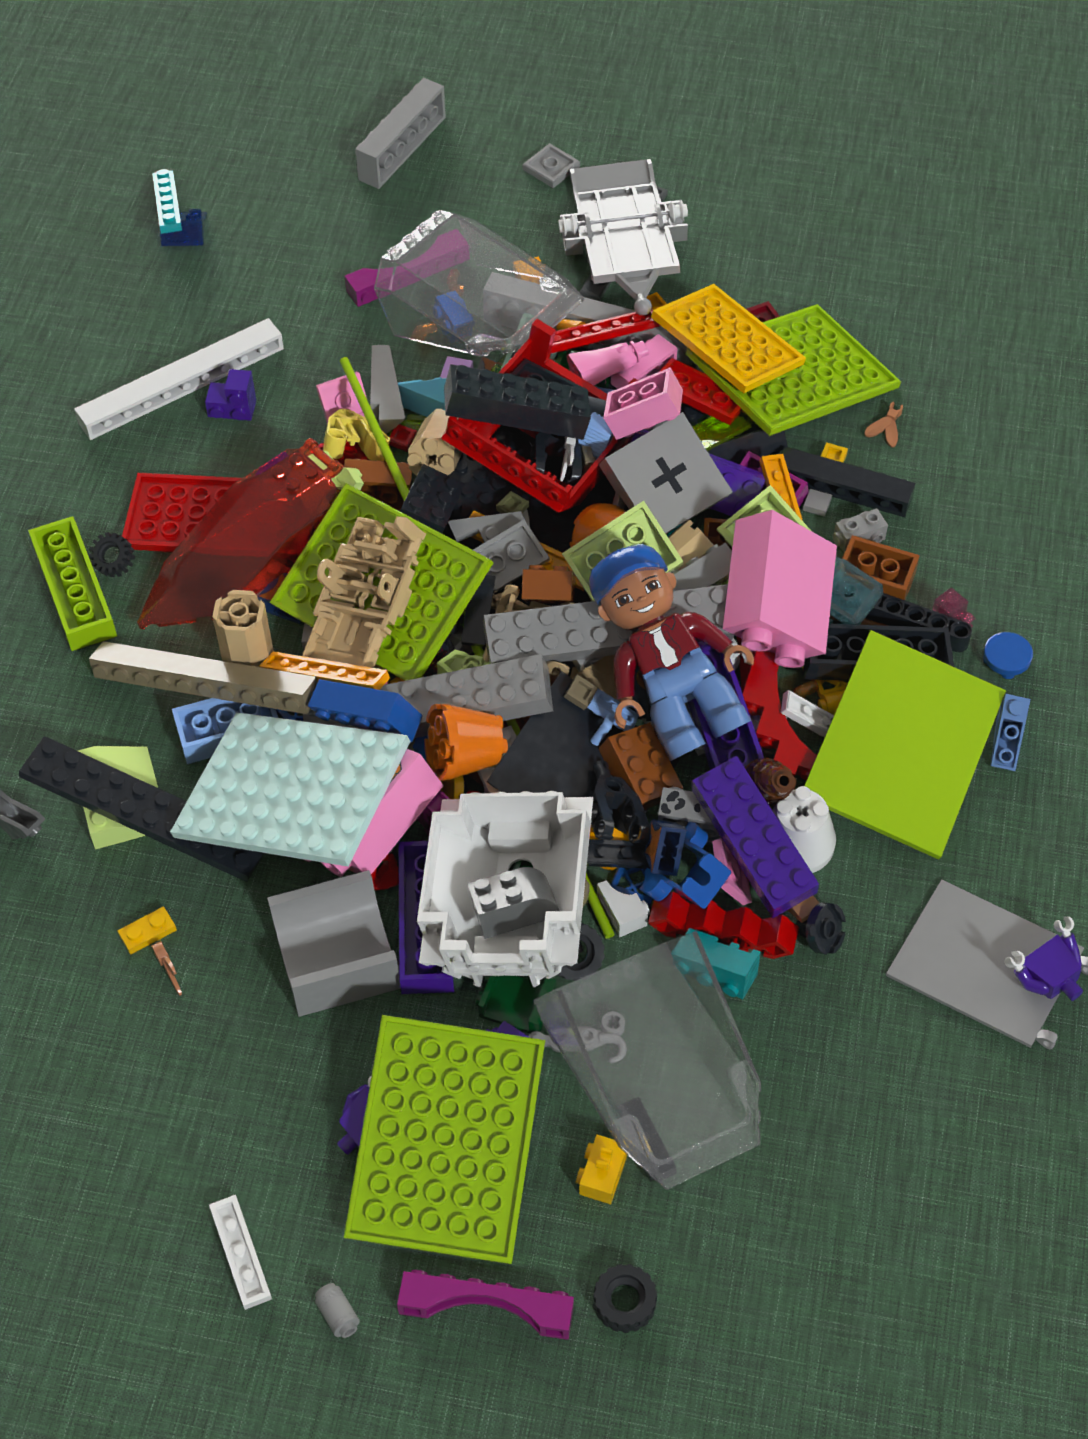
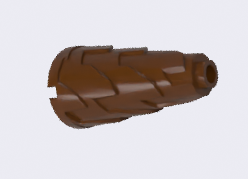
(771, 779)

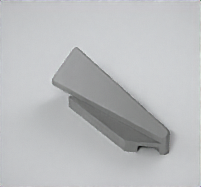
(385, 392)

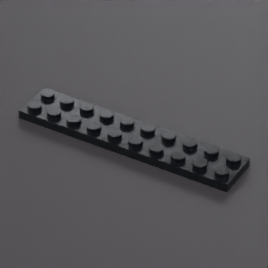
(126, 802)

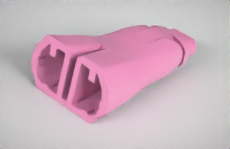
(602, 363)

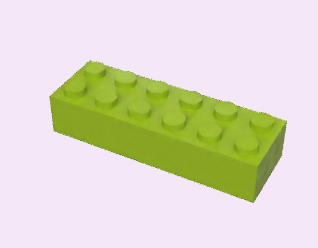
(72, 583)

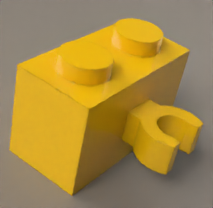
(602, 1169)

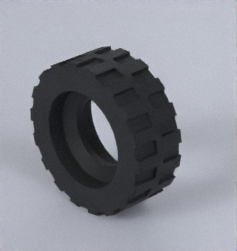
(593, 958)
(629, 1276)

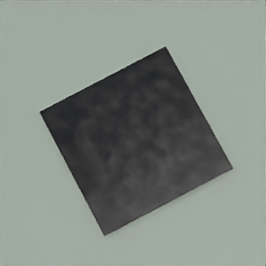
(556, 752)

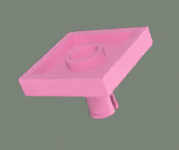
(339, 395)
(737, 883)

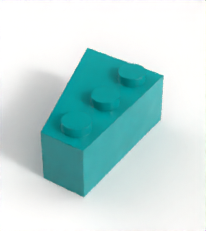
(732, 966)

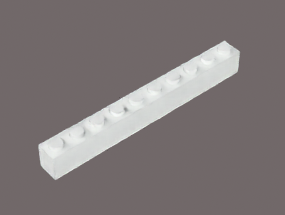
(178, 379)

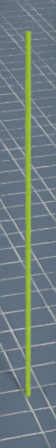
(402, 486)

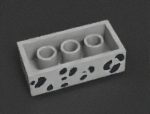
(682, 807)

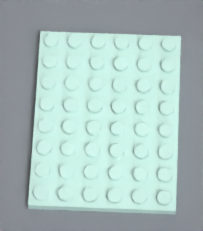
(291, 788)

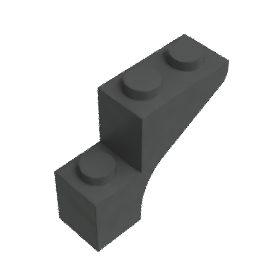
(18, 819)

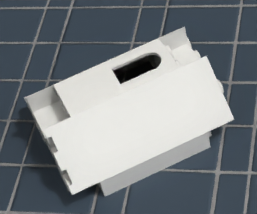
(483, 839)

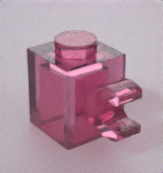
(953, 605)

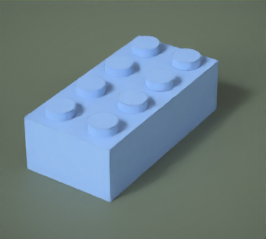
(205, 722)

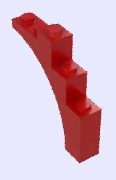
(773, 729)

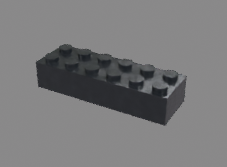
(516, 401)
(847, 641)

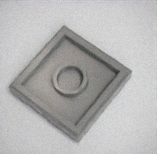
(550, 165)

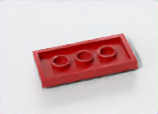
(703, 392)

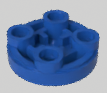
(1008, 654)

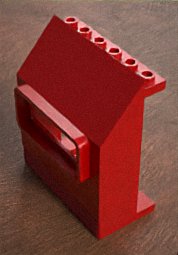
(476, 441)

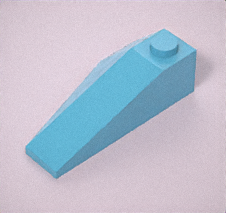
(423, 396)

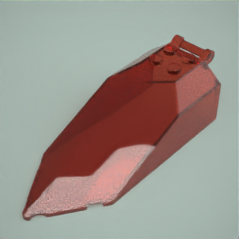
(245, 537)

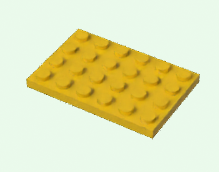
(728, 338)

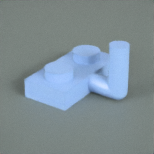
(605, 706)

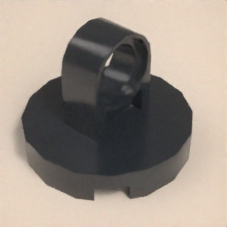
(823, 928)

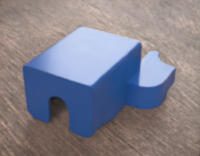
(701, 881)

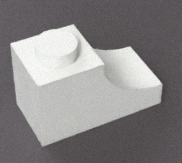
(623, 910)

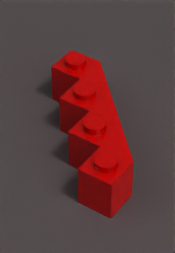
(741, 926)

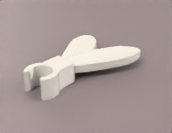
(568, 456)

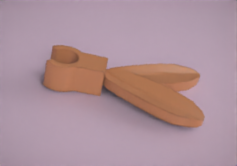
(888, 424)
(163, 958)

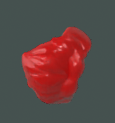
(387, 874)

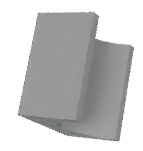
(334, 943)

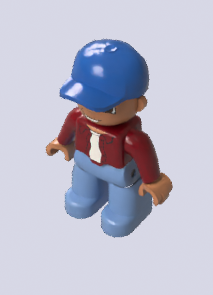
(636, 595)

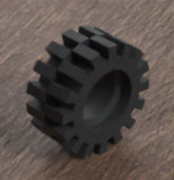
(122, 561)

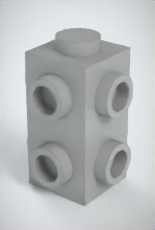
(867, 525)

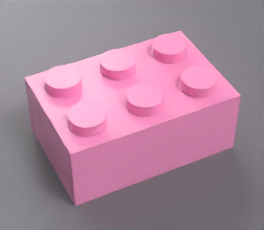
(643, 404)

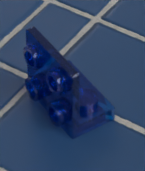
(191, 232)

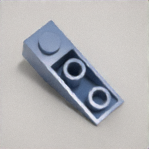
(1009, 731)

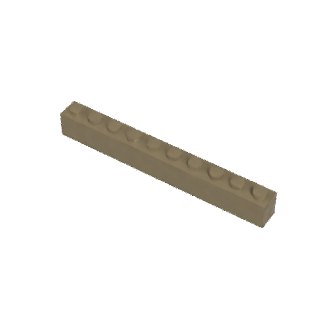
(203, 677)

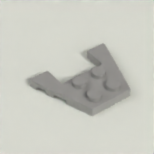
(487, 526)

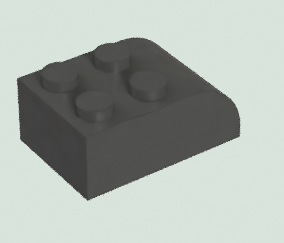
(511, 900)

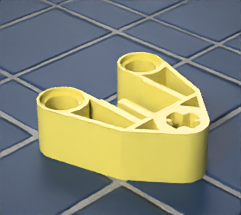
(354, 428)

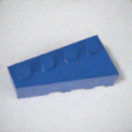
(365, 708)

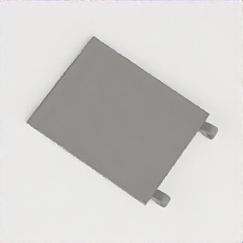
(959, 961)

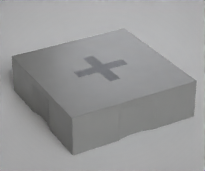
(668, 473)

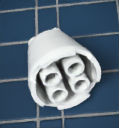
(808, 825)

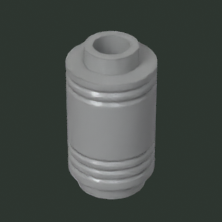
(336, 1310)

